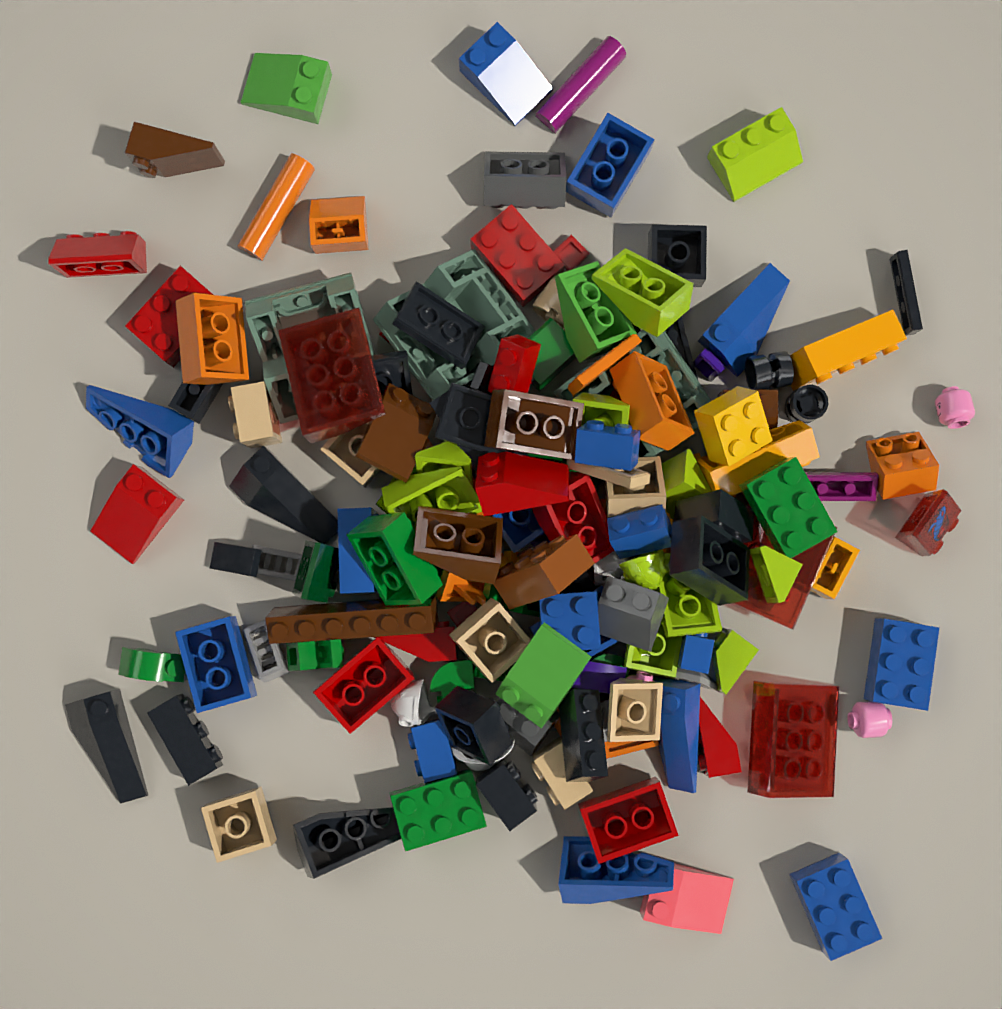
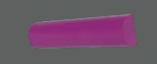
(581, 84)
(844, 485)

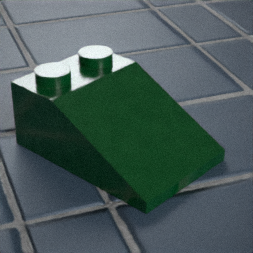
(316, 572)

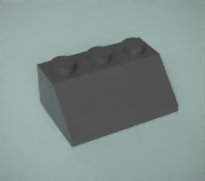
(525, 179)

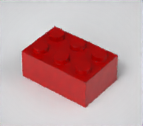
(517, 255)
(157, 319)

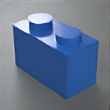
(607, 445)
(640, 531)
(696, 653)
(433, 751)

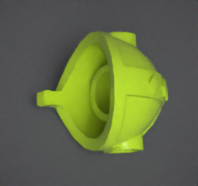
(646, 569)

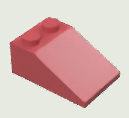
(695, 903)

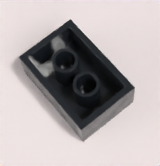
(709, 560)

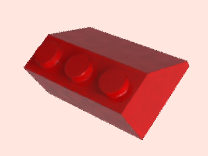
(99, 255)
(364, 684)
(628, 819)

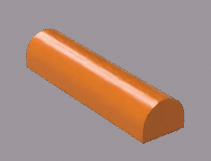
(276, 206)

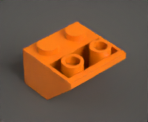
(338, 225)
(903, 465)

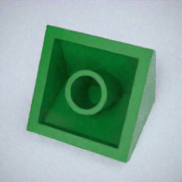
(553, 355)

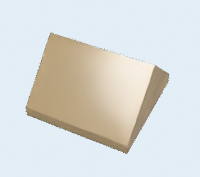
(634, 710)

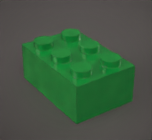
(788, 508)
(386, 552)
(437, 810)

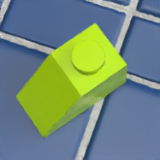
(730, 658)

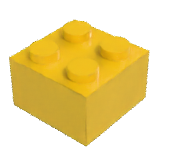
(733, 426)

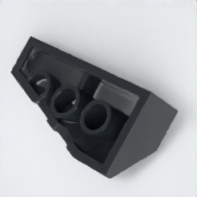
(276, 492)
(107, 738)
(341, 837)

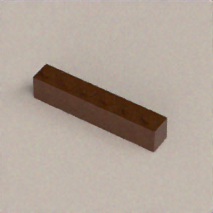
(349, 620)

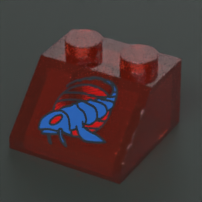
(929, 523)

